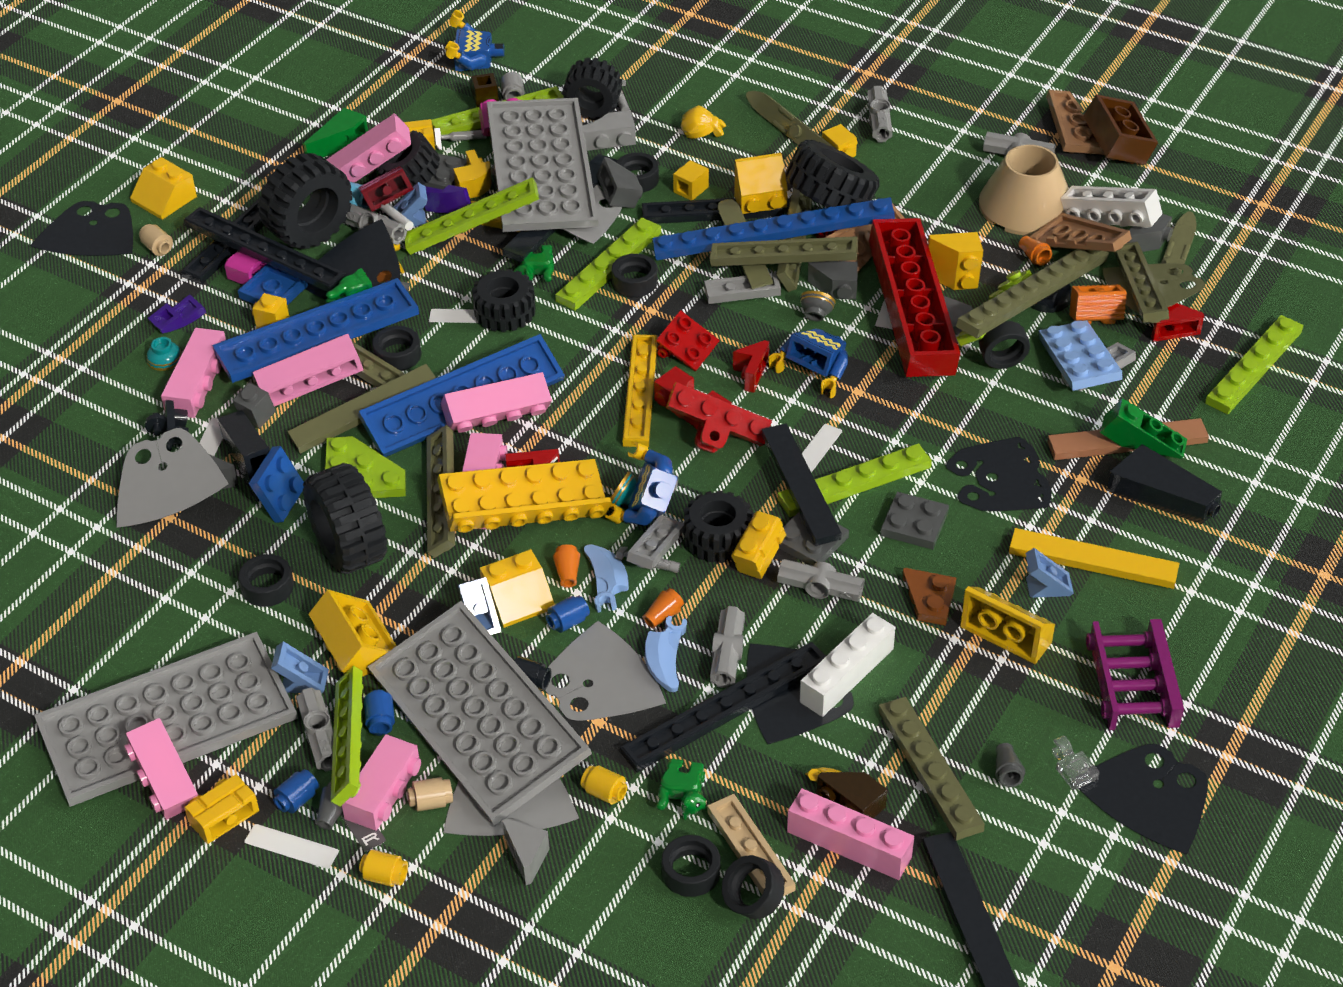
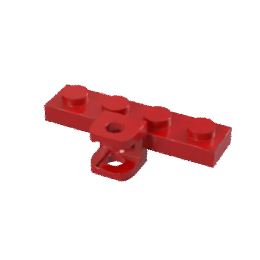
(716, 418)

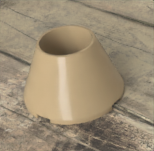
(1024, 190)

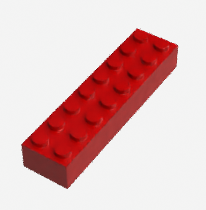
(914, 298)

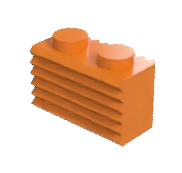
(1098, 303)

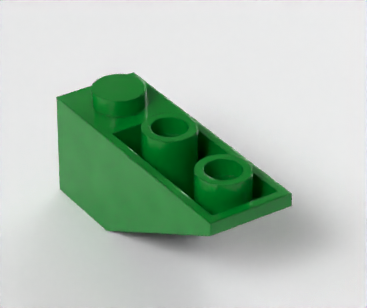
(337, 133)
(1132, 427)

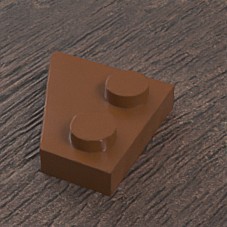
(930, 594)

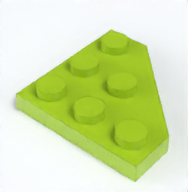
(380, 473)

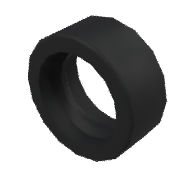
(642, 162)
(634, 263)
(398, 335)
(1010, 356)
(266, 565)
(686, 846)
(733, 881)

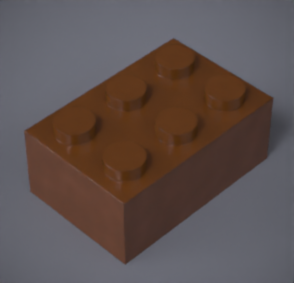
(1120, 129)

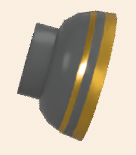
(816, 305)

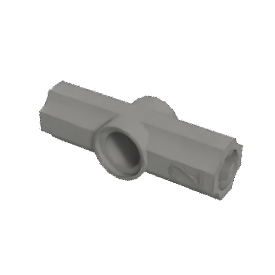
(879, 114)
(1002, 144)
(360, 218)
(820, 580)
(727, 647)
(317, 727)

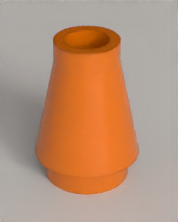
(1036, 251)
(567, 563)
(666, 604)

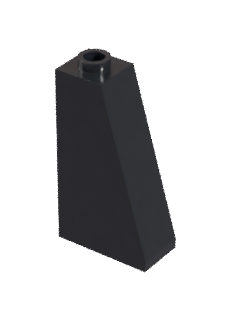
(244, 445)
(1164, 486)

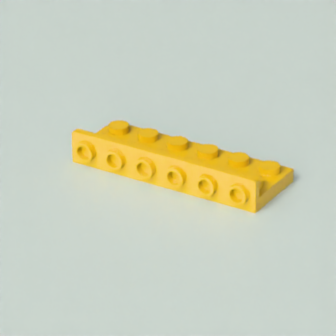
(522, 495)

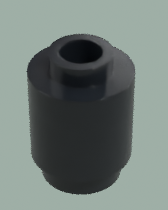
(536, 671)

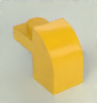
(474, 176)

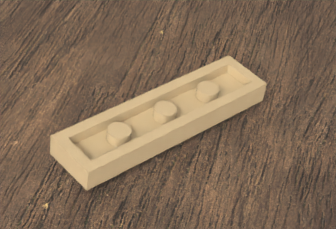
(746, 838)

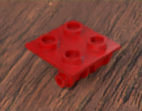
(686, 341)

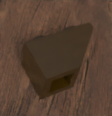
(483, 88)
(853, 791)

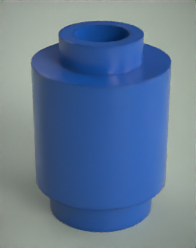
(567, 613)
(379, 712)
(295, 791)

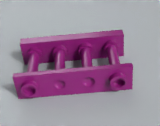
(1158, 660)

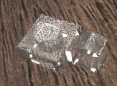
(1074, 768)

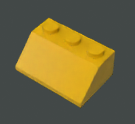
(1006, 624)
(351, 630)

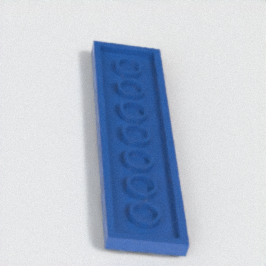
(349, 315)
(418, 411)

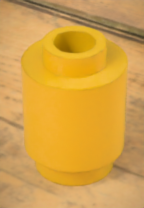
(604, 784)
(383, 868)

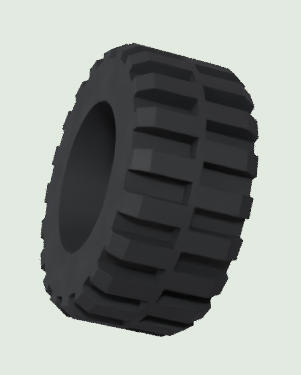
(830, 175)
(290, 187)
(345, 518)

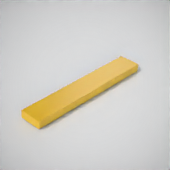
(640, 390)
(1097, 558)

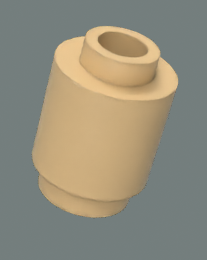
(155, 239)
(430, 794)

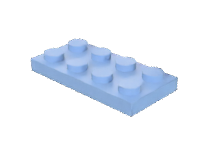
(1080, 355)

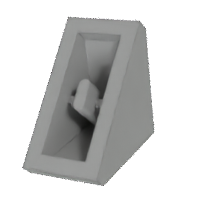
(527, 846)

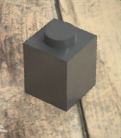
(255, 404)

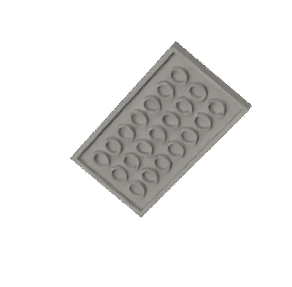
(549, 144)
(200, 700)
(479, 712)

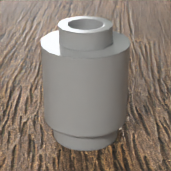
(512, 85)

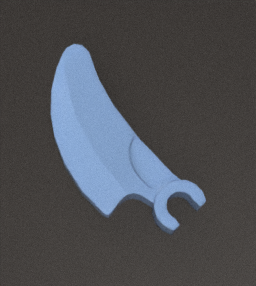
(609, 574)
(661, 654)

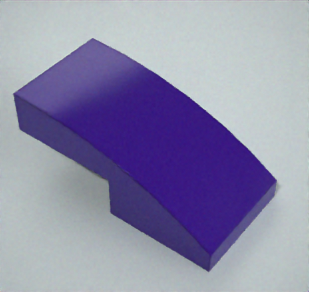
(446, 199)
(182, 314)

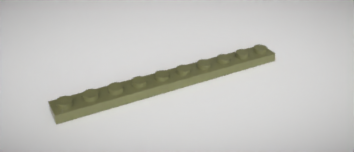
(1030, 291)

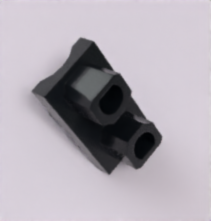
(170, 420)

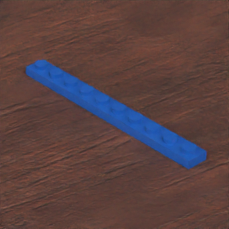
(774, 228)

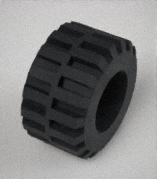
(597, 75)
(417, 160)
(503, 300)
(715, 525)

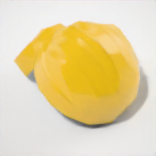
(700, 122)

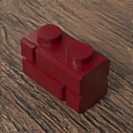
(385, 188)

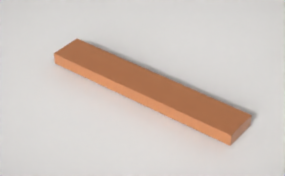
(1094, 443)

